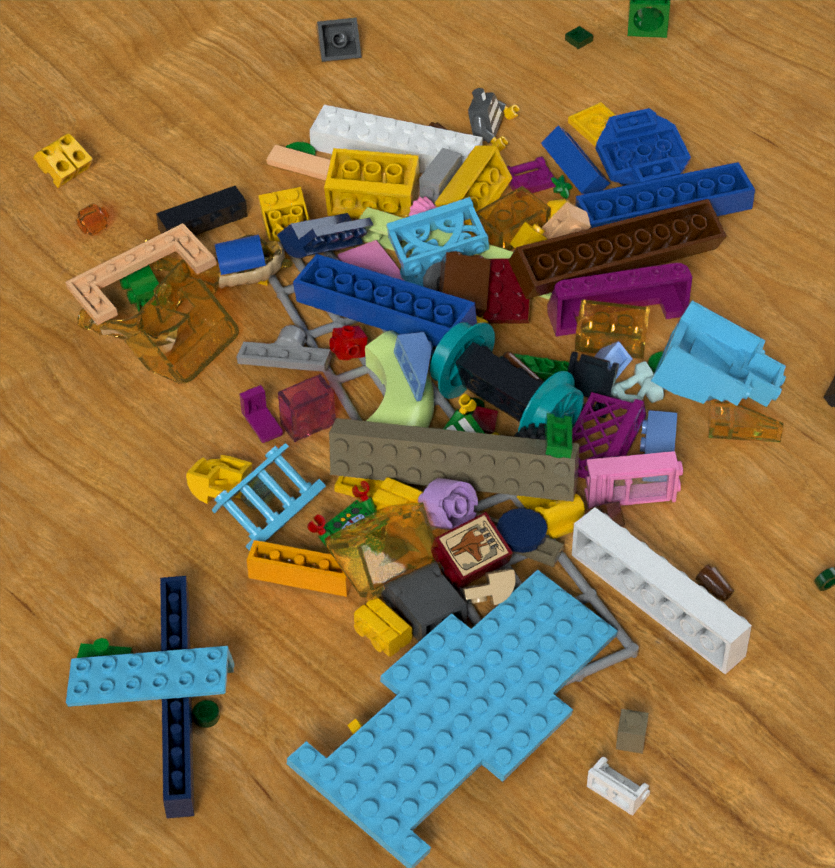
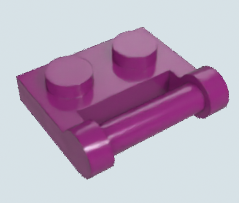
(532, 181)

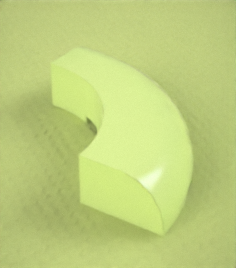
(399, 402)

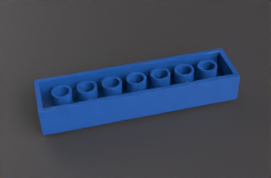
(723, 185)
(380, 299)

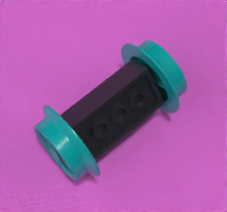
(467, 362)

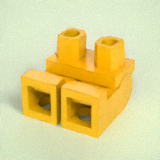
(63, 160)

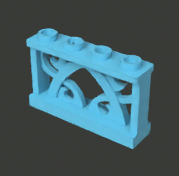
(437, 218)

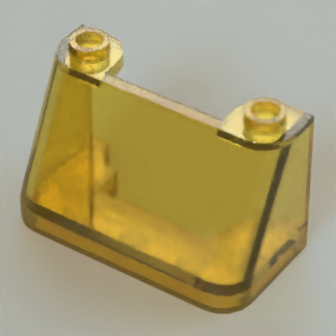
(383, 547)

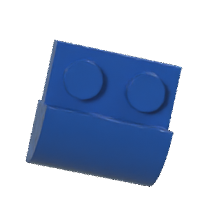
(240, 254)

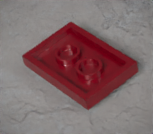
(505, 297)

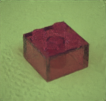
(307, 408)

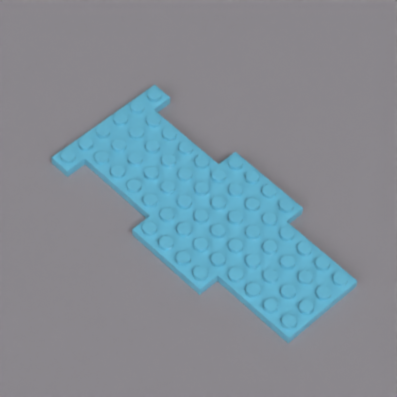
(459, 706)

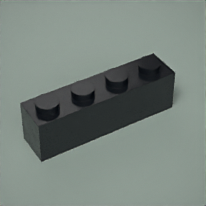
(205, 212)

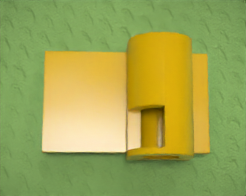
(558, 514)

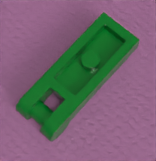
(558, 436)

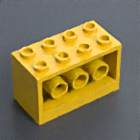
(371, 180)

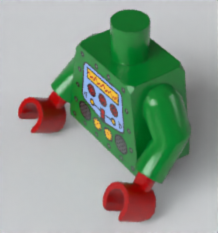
(348, 516)

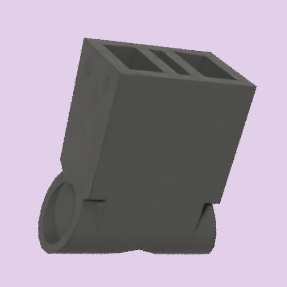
(424, 599)

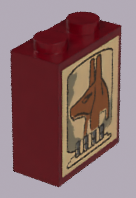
(471, 550)

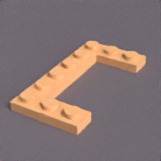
(88, 284)

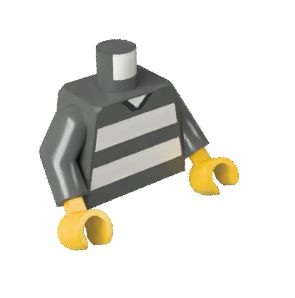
(486, 115)

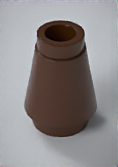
(714, 582)

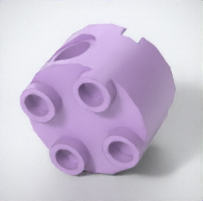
(449, 503)

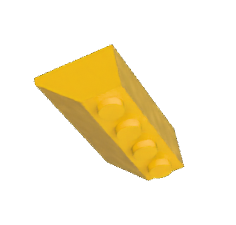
(480, 177)

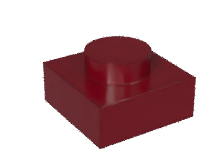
(485, 419)

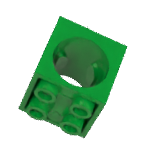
(648, 21)

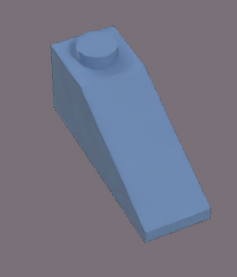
(413, 356)

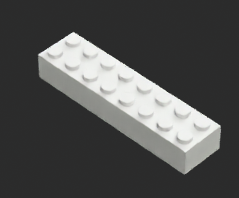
(369, 132)
(661, 590)

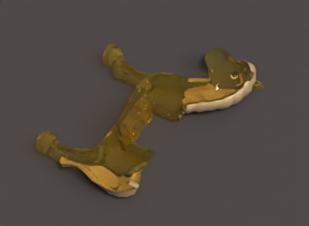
(159, 314)

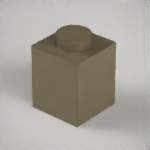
(632, 731)

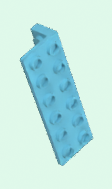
(149, 676)

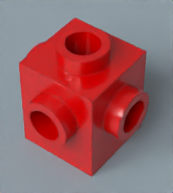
(348, 342)

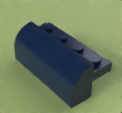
(323, 235)

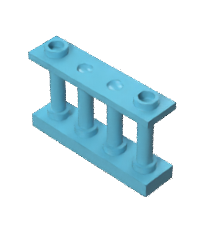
(291, 505)

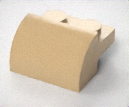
(498, 586)

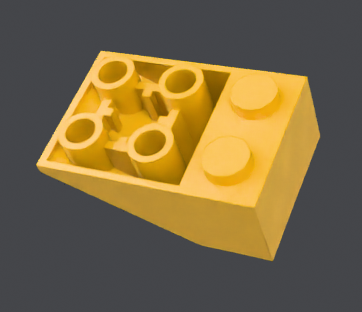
(281, 210)

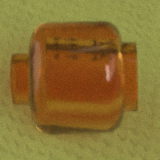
(92, 219)

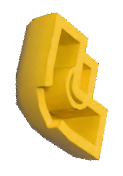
(212, 476)

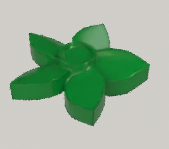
(561, 187)

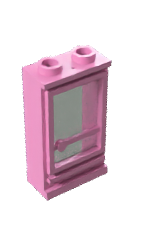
(633, 479)

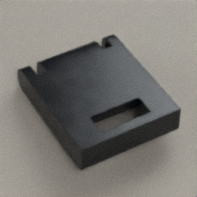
(594, 376)

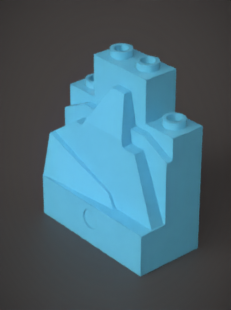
(717, 361)

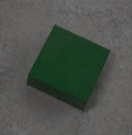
(579, 37)

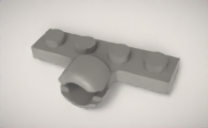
(285, 352)

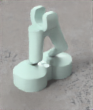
(642, 376)

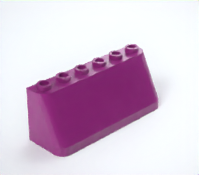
(645, 286)

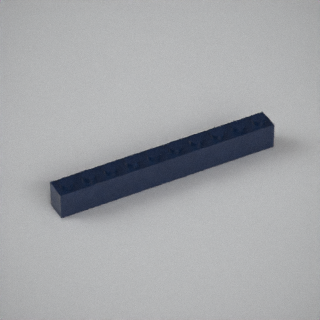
(176, 712)

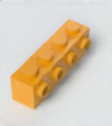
(296, 568)

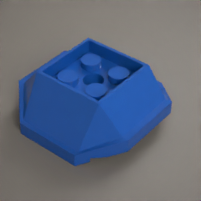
(641, 148)

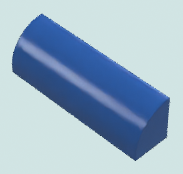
(574, 161)

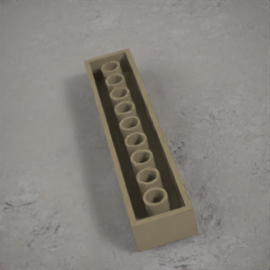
(424, 454)

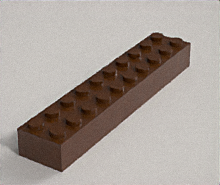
(618, 247)

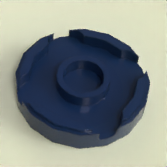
(522, 529)

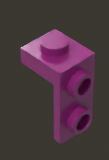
(257, 414)

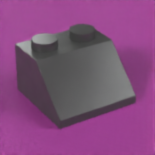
(338, 39)

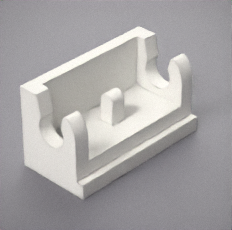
(616, 787)

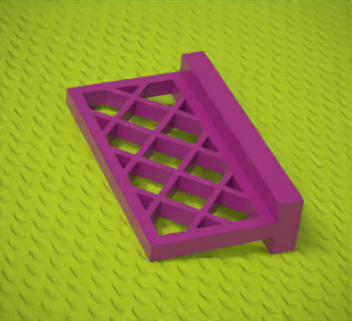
(620, 440)

